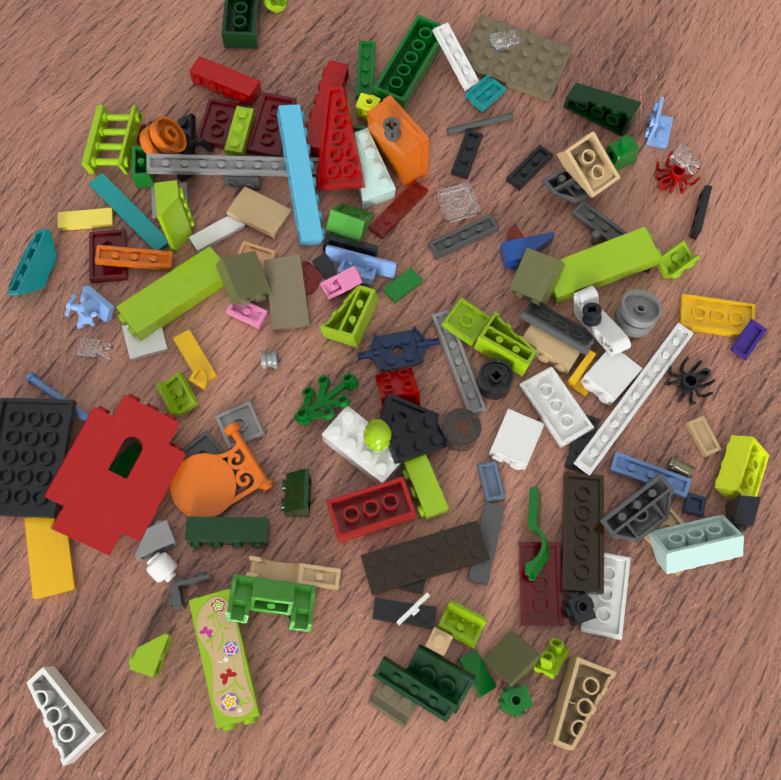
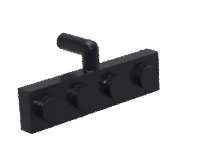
(188, 125)

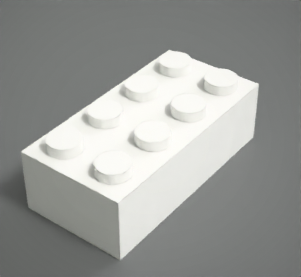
(347, 439)

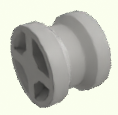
(269, 359)

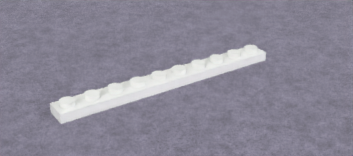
(633, 399)

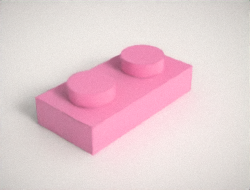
(249, 314)

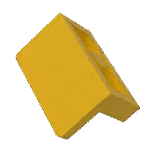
(583, 368)

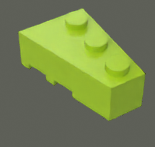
(352, 318)
(502, 343)

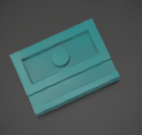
(485, 93)

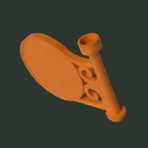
(208, 484)

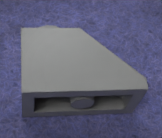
(156, 539)

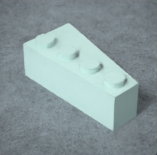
(376, 177)

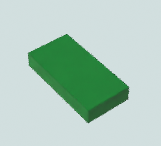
(403, 285)

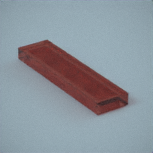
(398, 209)

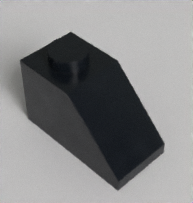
(742, 511)

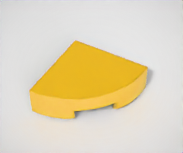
(199, 378)

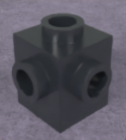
(578, 608)

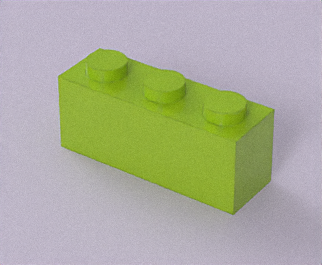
(239, 131)
(425, 488)

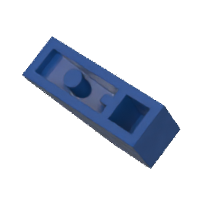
(513, 250)

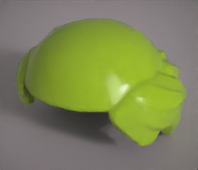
(275, 5)
(377, 435)

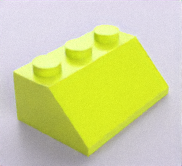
(742, 467)

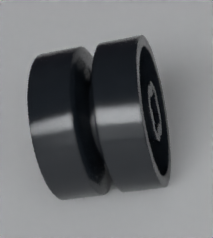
(495, 379)

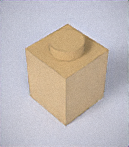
(438, 641)

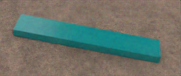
(129, 213)

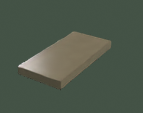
(287, 293)

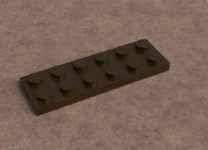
(582, 533)
(424, 558)

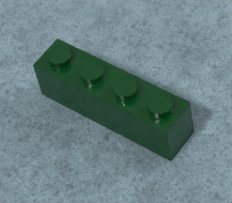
(227, 531)

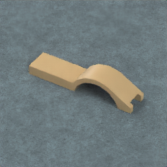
(295, 572)

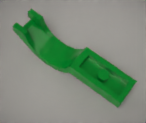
(534, 513)

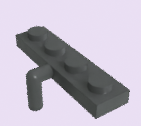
(596, 222)

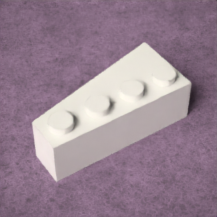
(65, 714)

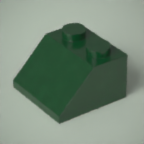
(297, 494)

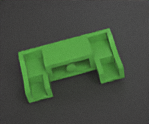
(271, 597)

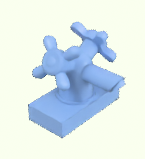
(91, 305)

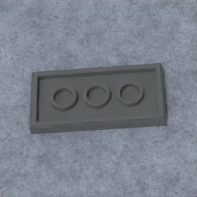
(559, 327)

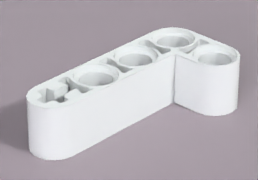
(607, 332)

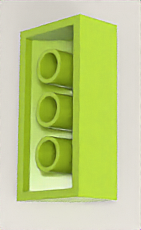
(173, 213)

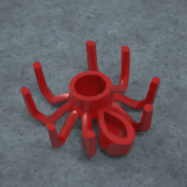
(674, 174)

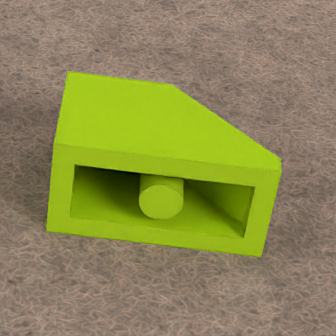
(150, 656)

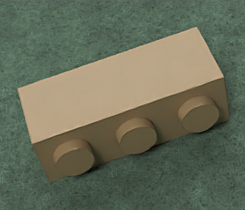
(551, 349)

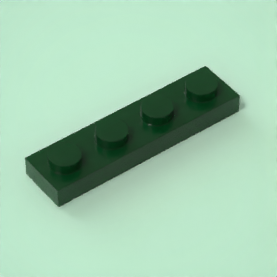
(415, 689)

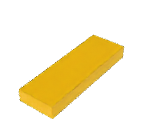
(193, 354)

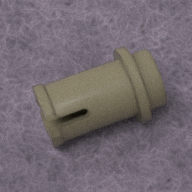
(679, 466)

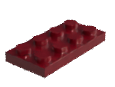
(265, 133)
(540, 598)

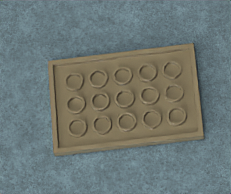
(527, 67)

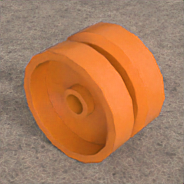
(163, 137)

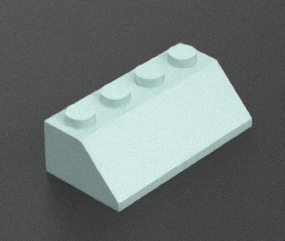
(696, 543)

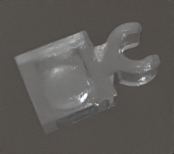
(502, 41)
(684, 157)
(91, 348)

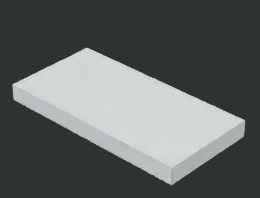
(556, 407)
(611, 605)

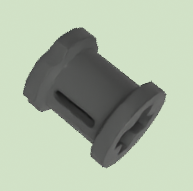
(392, 129)

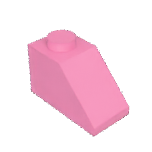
(341, 282)

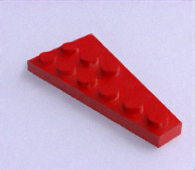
(338, 156)

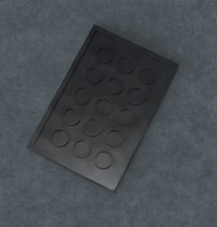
(32, 447)

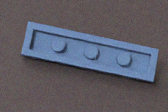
(643, 472)

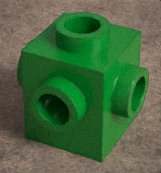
(522, 697)

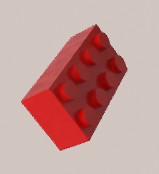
(371, 510)

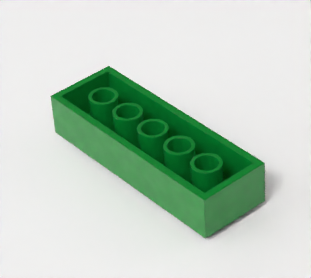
(409, 63)

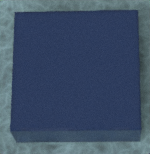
(694, 505)

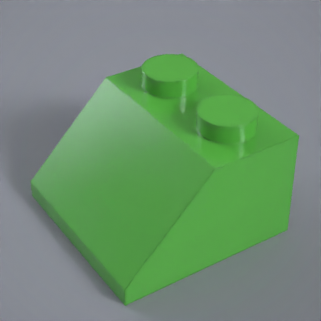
(349, 221)

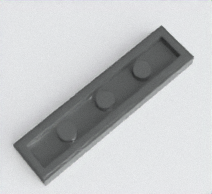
(463, 236)
(490, 529)

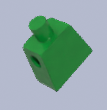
(622, 152)

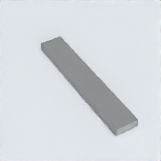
(459, 366)

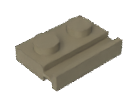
(393, 704)

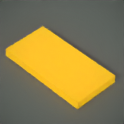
(714, 315)
(49, 559)

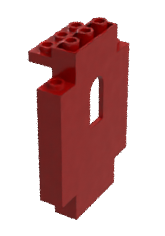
(101, 503)

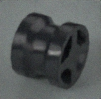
(591, 314)

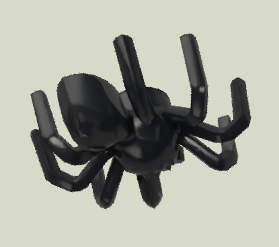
(690, 381)

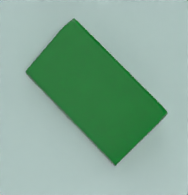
(473, 663)

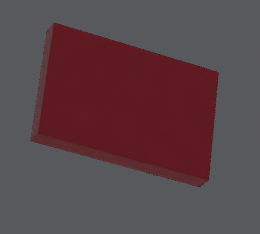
(217, 122)
(105, 273)

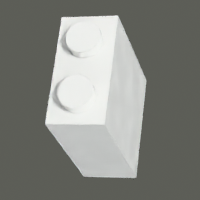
(610, 376)
(516, 440)

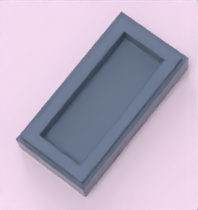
(491, 481)

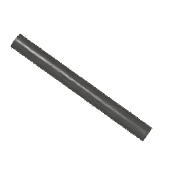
(481, 123)

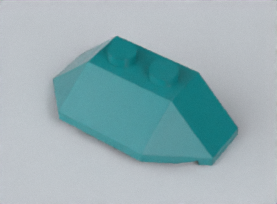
(34, 264)

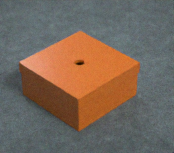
(410, 153)

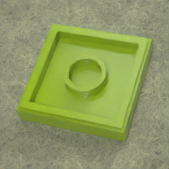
(466, 321)

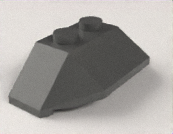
(564, 186)
(640, 511)

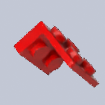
(399, 383)

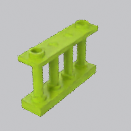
(100, 130)

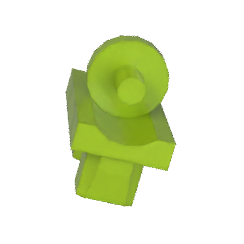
(552, 658)

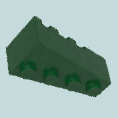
(602, 108)

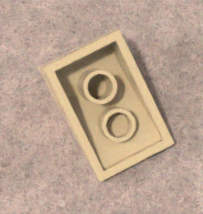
(589, 164)

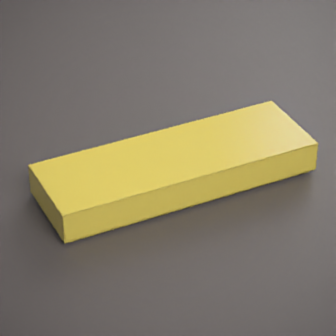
(85, 219)

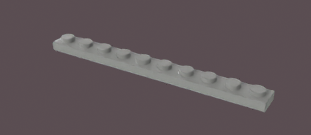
(219, 165)

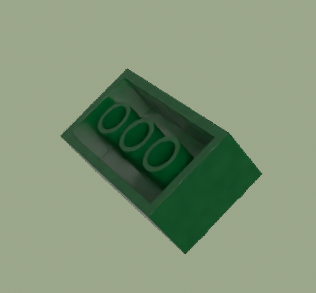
(241, 23)

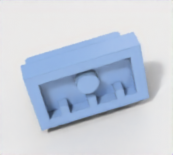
(659, 127)

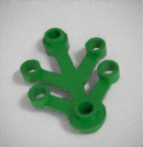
(309, 412)

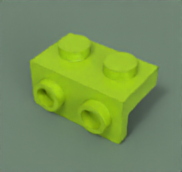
(676, 260)
(177, 395)
(462, 623)

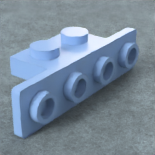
(366, 265)

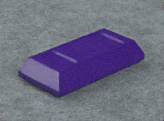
(748, 339)

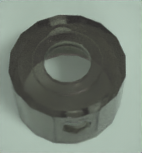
(458, 441)

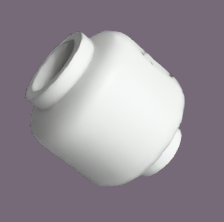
(161, 567)

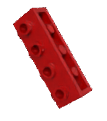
(225, 81)

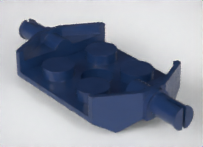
(410, 341)

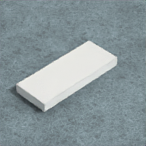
(413, 610)

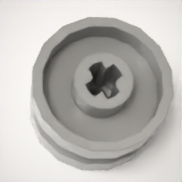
(638, 313)

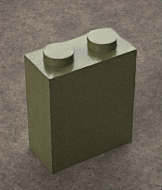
(536, 277)
(243, 278)

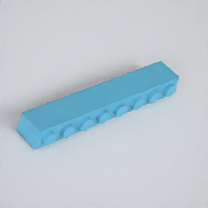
(299, 175)

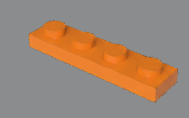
(133, 257)

